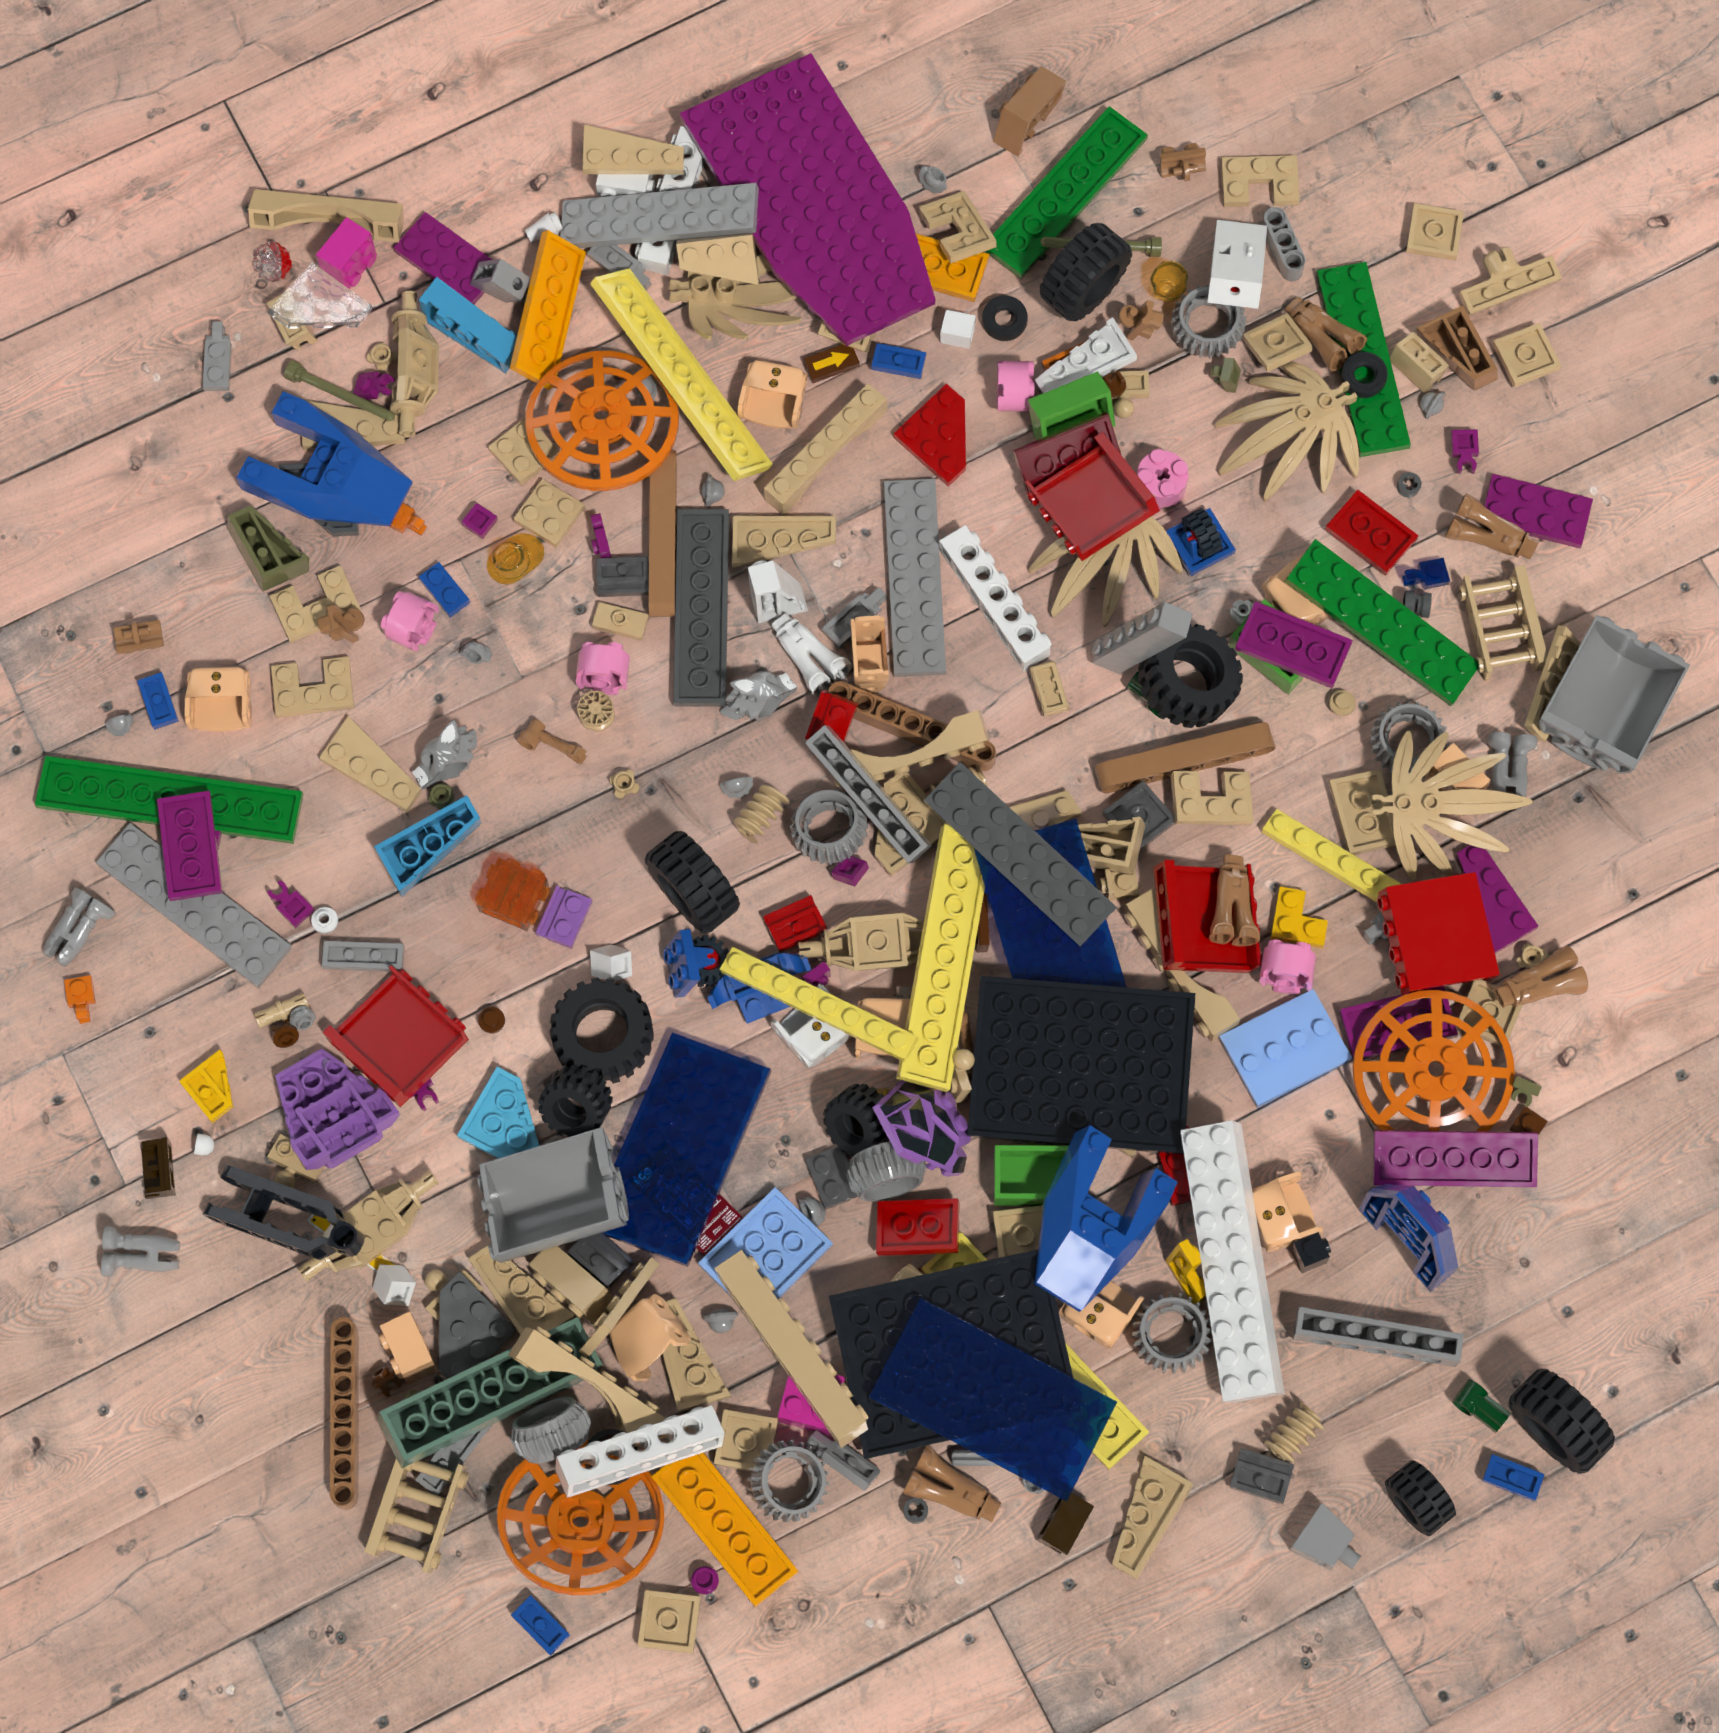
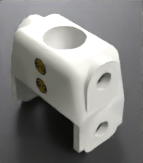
(809, 1037)

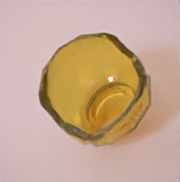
(1168, 281)

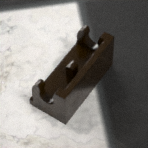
(158, 1168)
(1065, 1523)

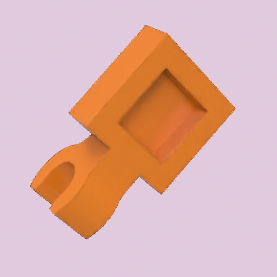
(406, 519)
(80, 994)

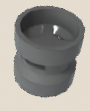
(1423, 603)

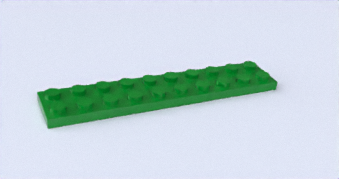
(134, 792)

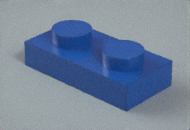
(898, 361)
(444, 589)
(157, 700)
(1513, 1477)
(540, 1625)

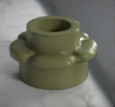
(441, 789)

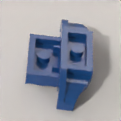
(751, 1001)

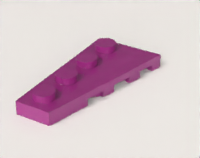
(1504, 910)

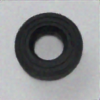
(1004, 333)
(1369, 360)

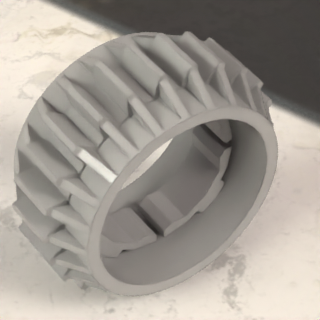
(1197, 344)
(1394, 715)
(827, 801)
(882, 1174)
(1183, 1307)
(550, 1429)
(812, 1467)

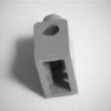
(501, 281)
(1326, 1541)

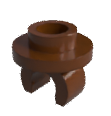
(1115, 383)
(285, 1035)
(383, 1378)

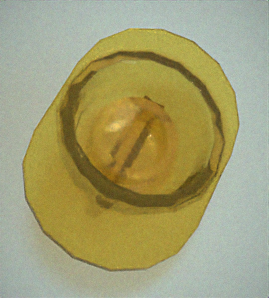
(515, 558)

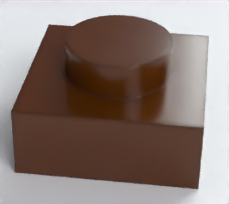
(1528, 1122)

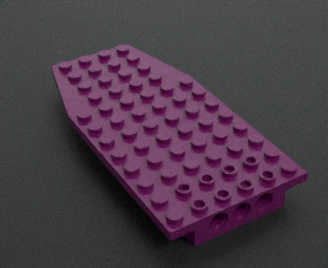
(823, 199)

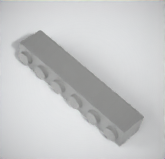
(1141, 638)
(868, 794)

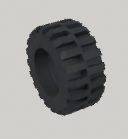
(1085, 271)
(1176, 699)
(692, 881)
(597, 997)
(1561, 1421)

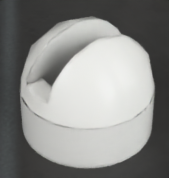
(204, 1145)

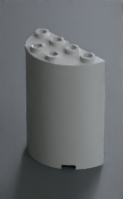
(1612, 697)
(552, 1195)

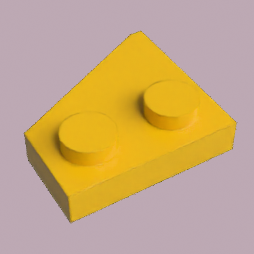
(210, 1087)

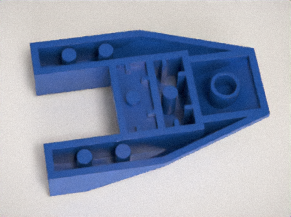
(343, 478)
(1417, 1226)
(1082, 1238)

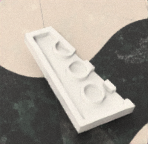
(1102, 352)

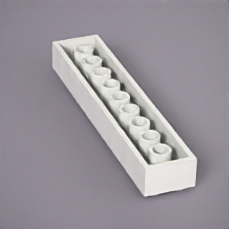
(1232, 1262)

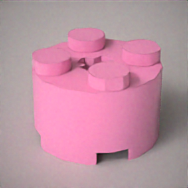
(1014, 385)
(1171, 470)
(410, 620)
(602, 667)
(1287, 967)

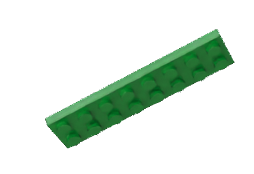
(1066, 190)
(1351, 301)
(1382, 622)

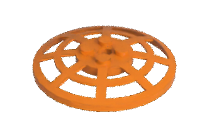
(602, 431)
(1430, 1050)
(576, 1539)

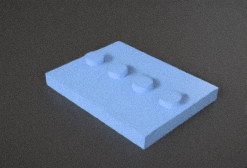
(1285, 1048)
(777, 1238)

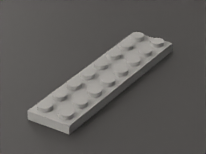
(660, 216)
(914, 578)
(209, 920)

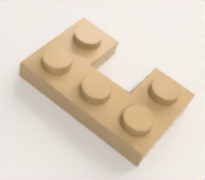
(1241, 171)
(973, 232)
(303, 621)
(296, 700)
(1229, 809)

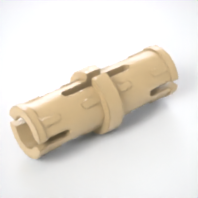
(280, 1010)

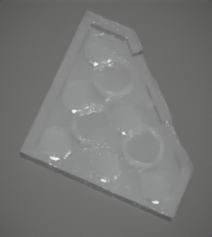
(319, 301)

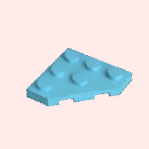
(500, 1118)

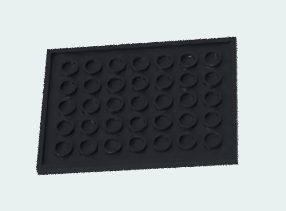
(1080, 1058)
(988, 1294)

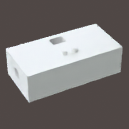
(1237, 264)

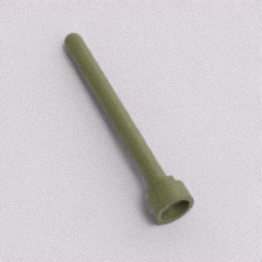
(1150, 246)
(296, 372)

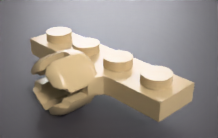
(1508, 280)

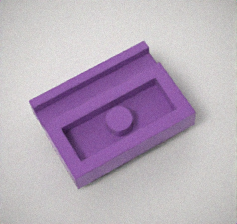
(564, 917)

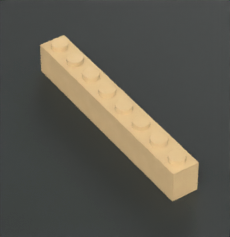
(791, 1348)

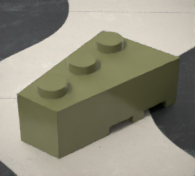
(265, 550)

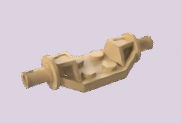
(416, 364)
(870, 943)
(380, 1223)

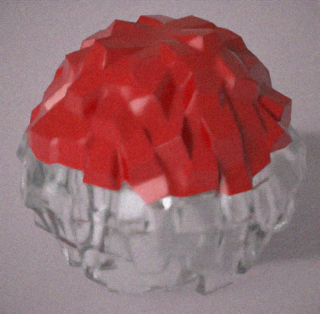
(271, 261)

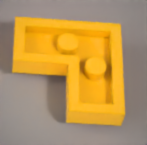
(1291, 925)
(1183, 1263)

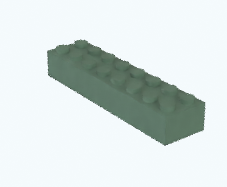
(476, 1399)

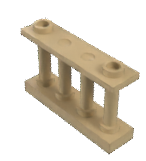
(1523, 606)
(389, 1515)

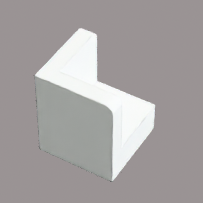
(957, 329)
(611, 962)
(394, 1285)

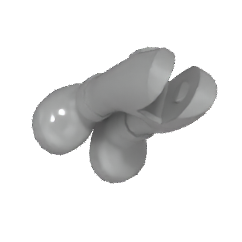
(1521, 746)
(75, 940)
(147, 1262)

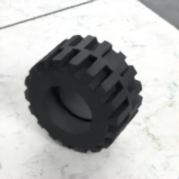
(582, 1087)
(853, 1121)
(1420, 1498)

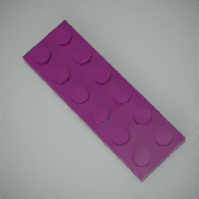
(1455, 1158)

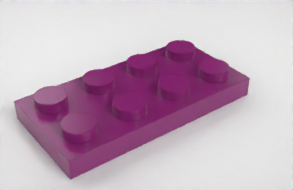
(442, 255)
(1540, 510)
(1293, 645)
(189, 846)
(1356, 1017)

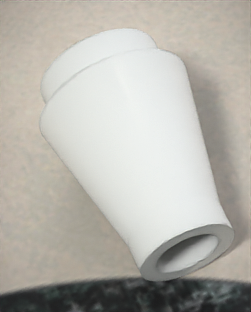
(547, 222)

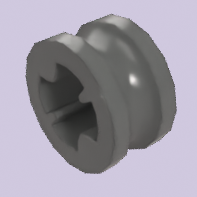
(1416, 482)
(917, 1502)

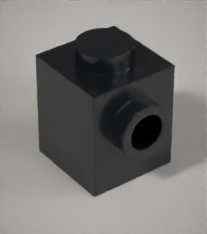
(1311, 1252)

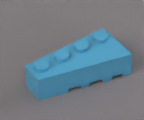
(425, 844)

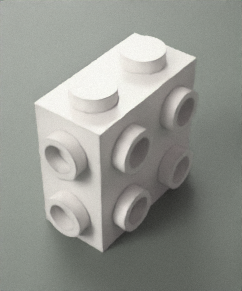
(624, 184)

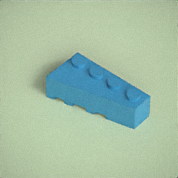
(468, 325)

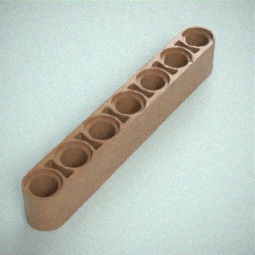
(663, 538)
(904, 716)
(1185, 756)
(337, 1401)

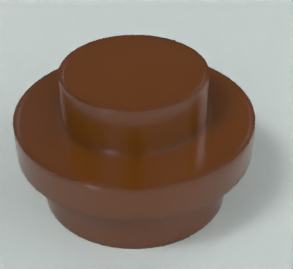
(491, 1020)

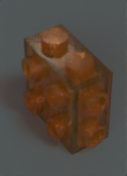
(513, 893)

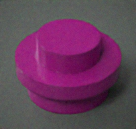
(704, 1580)

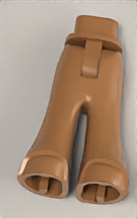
(1314, 322)
(1504, 537)
(1233, 889)
(1529, 984)
(966, 1495)

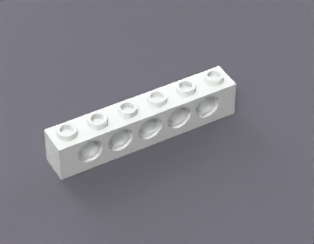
(660, 258)
(1025, 653)
(682, 1445)

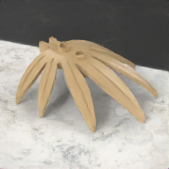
(714, 295)
(1312, 411)
(1084, 571)
(1421, 803)

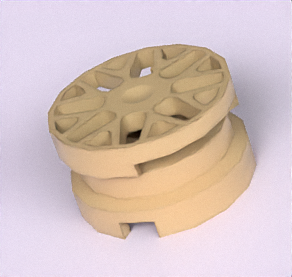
(596, 711)

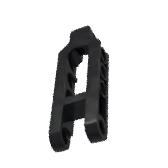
(342, 1239)

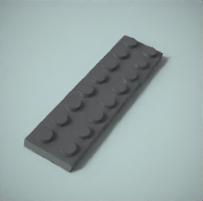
(701, 608)
(1020, 854)

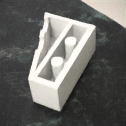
(774, 592)

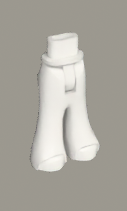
(800, 644)

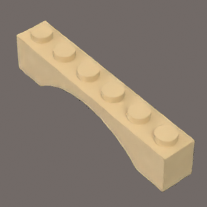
(279, 209)
(801, 471)
(961, 733)
(1211, 1010)
(542, 1355)

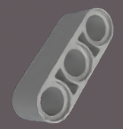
(1284, 255)

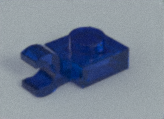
(1429, 573)

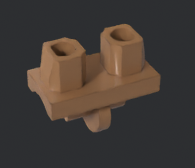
(1182, 162)
(1140, 320)
(341, 623)
(138, 637)

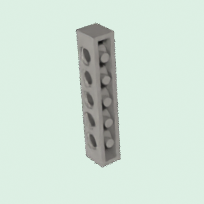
(1378, 1337)

